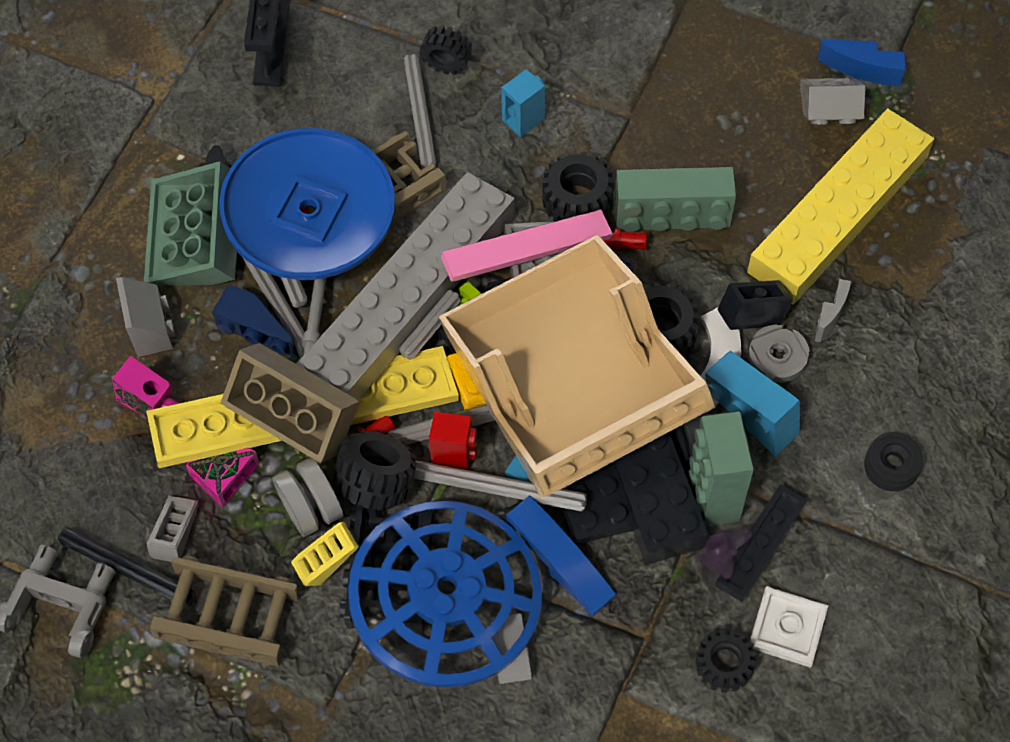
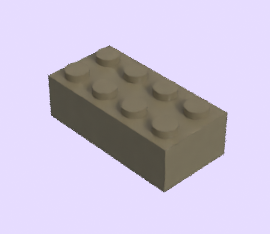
(289, 402)

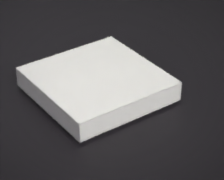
(788, 626)

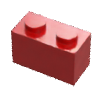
(452, 440)

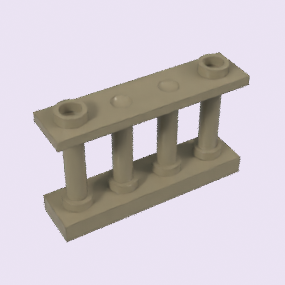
(233, 640)

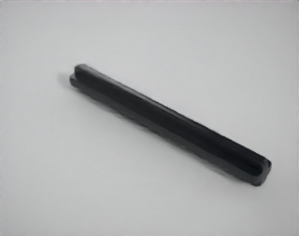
(122, 564)

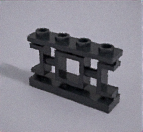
(357, 522)

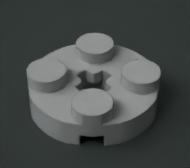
(784, 340)

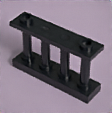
(267, 37)

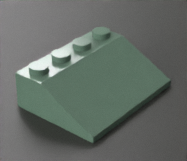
(187, 231)

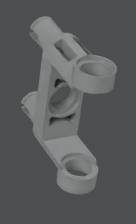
(87, 601)

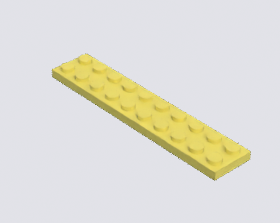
(210, 429)

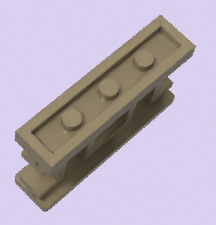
(429, 181)

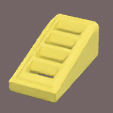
(308, 564)

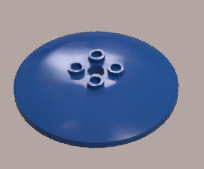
(298, 170)

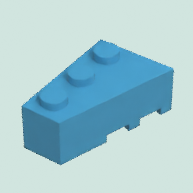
(764, 406)

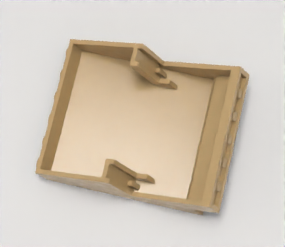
(574, 365)

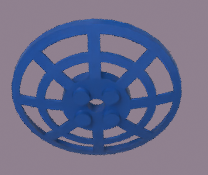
(440, 608)

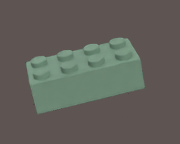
(674, 198)
(720, 468)

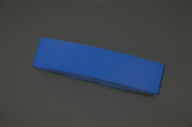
(561, 555)

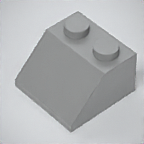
(832, 100)
(145, 316)

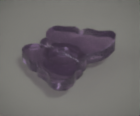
(721, 548)

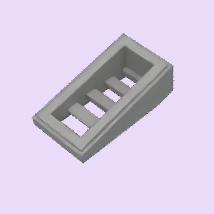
(165, 546)

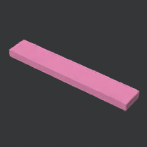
(524, 245)

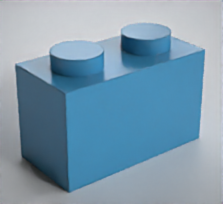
(523, 102)

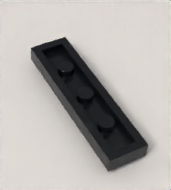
(767, 536)

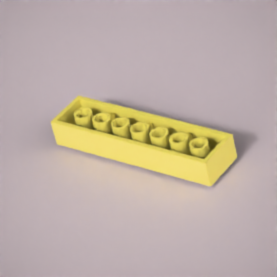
(841, 204)

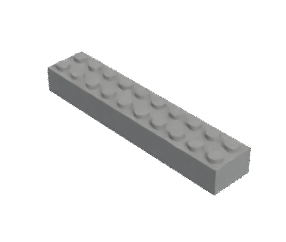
(406, 288)

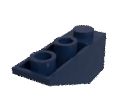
(246, 316)

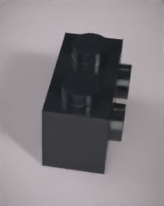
(754, 304)

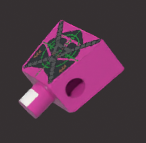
(141, 388)
(223, 474)

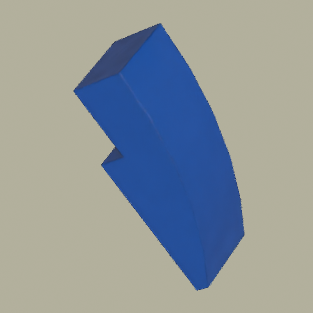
(863, 61)

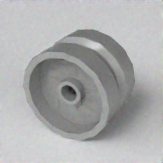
(312, 494)

